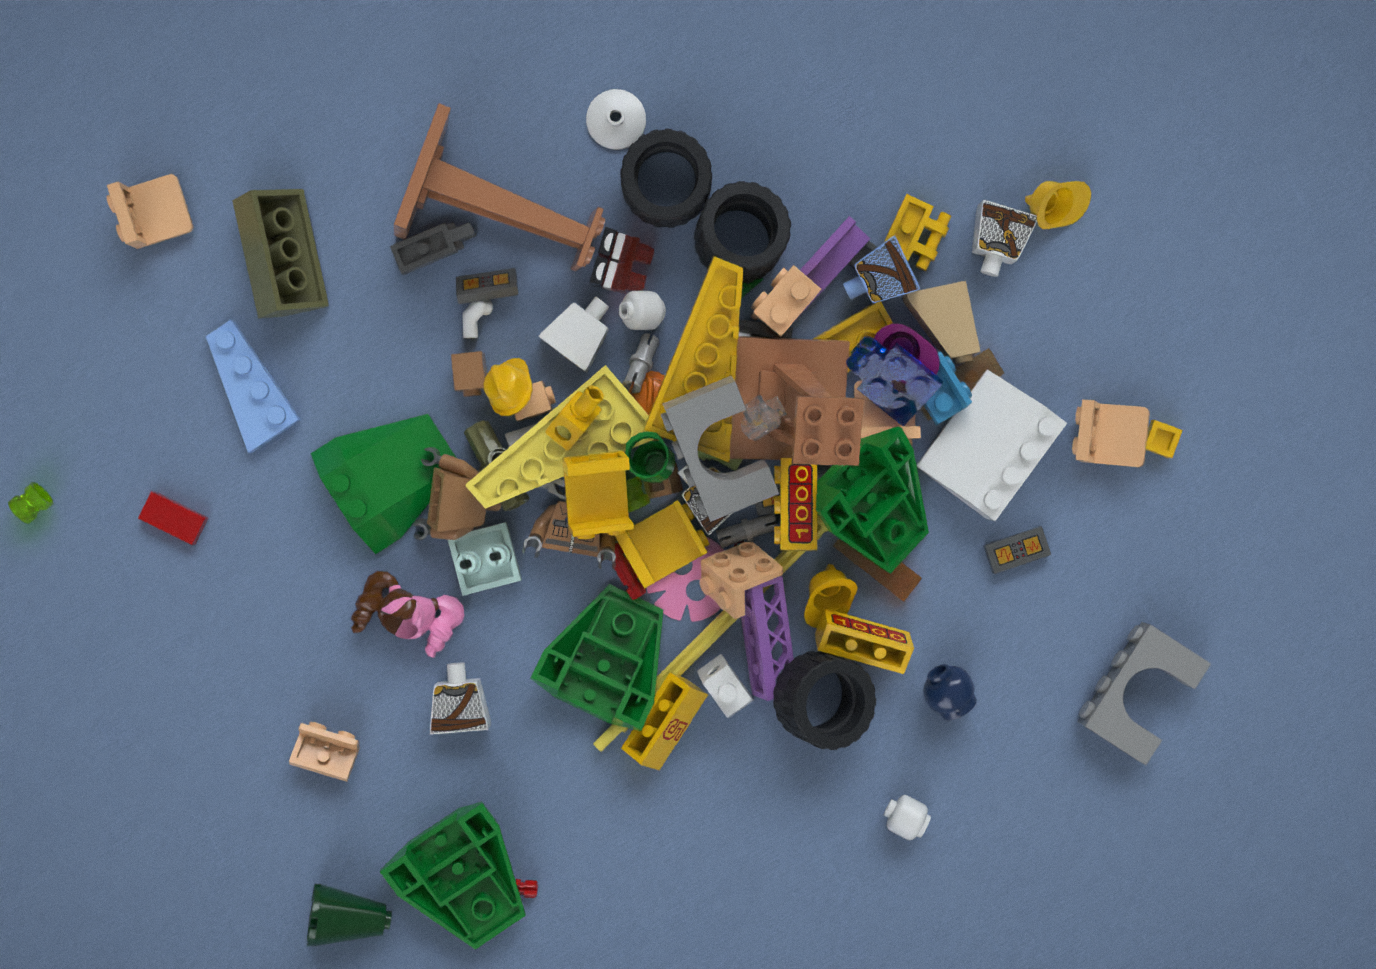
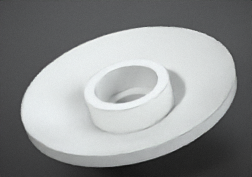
(616, 134)

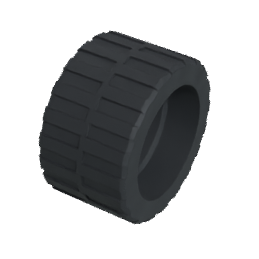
(666, 142)
(753, 200)
(853, 713)

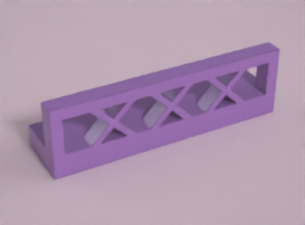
(834, 255)
(757, 639)

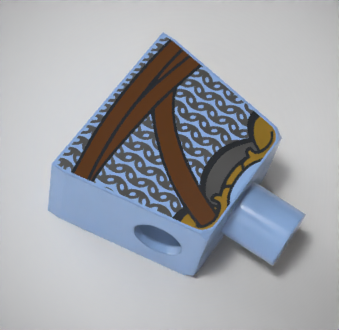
(883, 274)

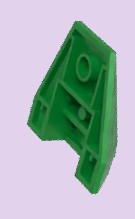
(380, 476)
(878, 503)
(606, 659)
(459, 876)

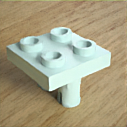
(485, 559)

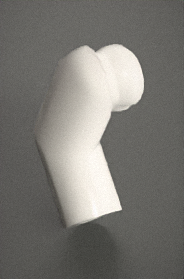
(472, 315)

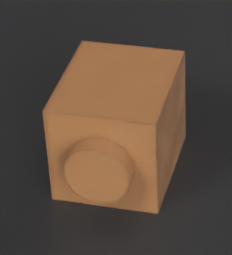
(469, 372)

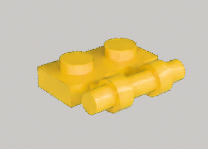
(909, 224)

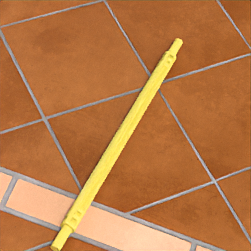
(704, 640)

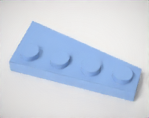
(252, 392)

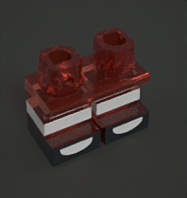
(623, 250)

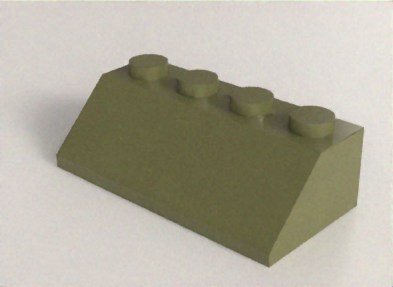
(280, 252)

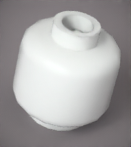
(642, 310)
(907, 817)

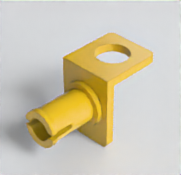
(576, 416)

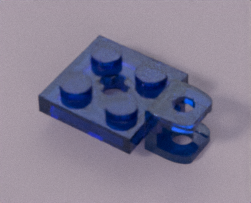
(878, 370)

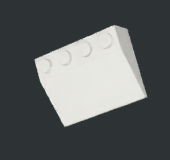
(991, 445)

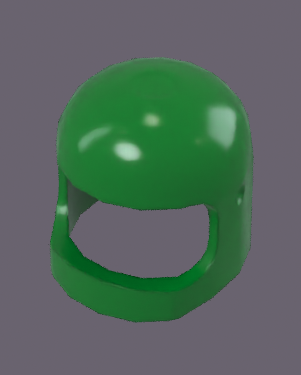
(651, 461)

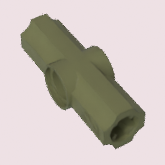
(487, 449)

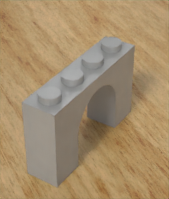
(718, 491)
(1145, 650)

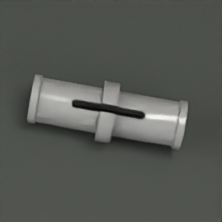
(641, 363)
(746, 530)

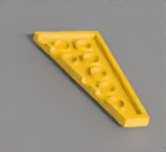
(705, 353)

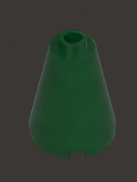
(344, 917)

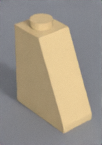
(946, 319)

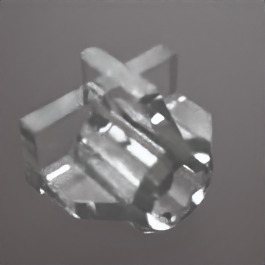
(762, 417)

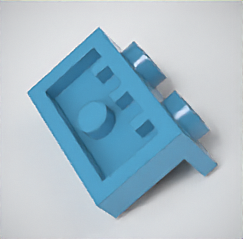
(951, 396)

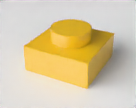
(1162, 438)

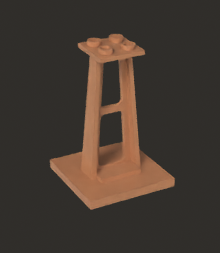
(470, 193)
(811, 386)

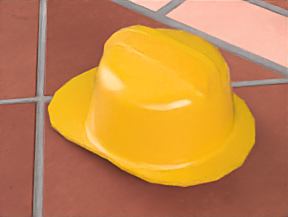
(1059, 203)
(508, 386)
(830, 591)

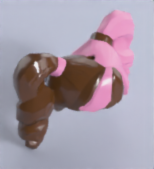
(407, 614)

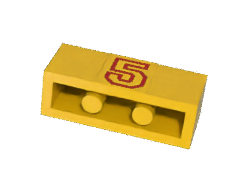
(669, 718)

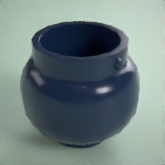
(949, 691)

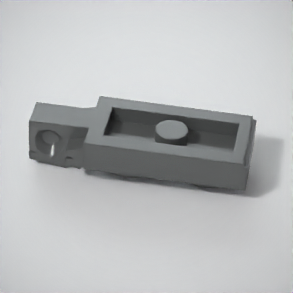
(430, 246)

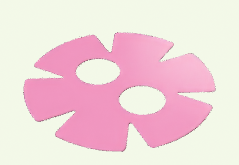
(675, 597)

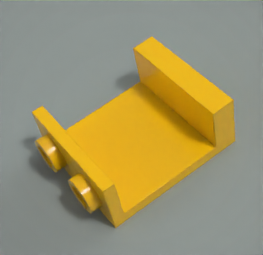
(597, 494)
(663, 543)

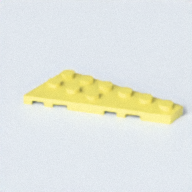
(538, 458)

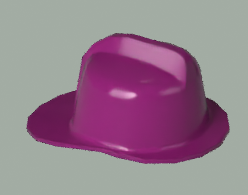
(910, 341)

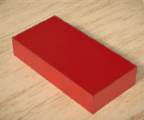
(173, 518)

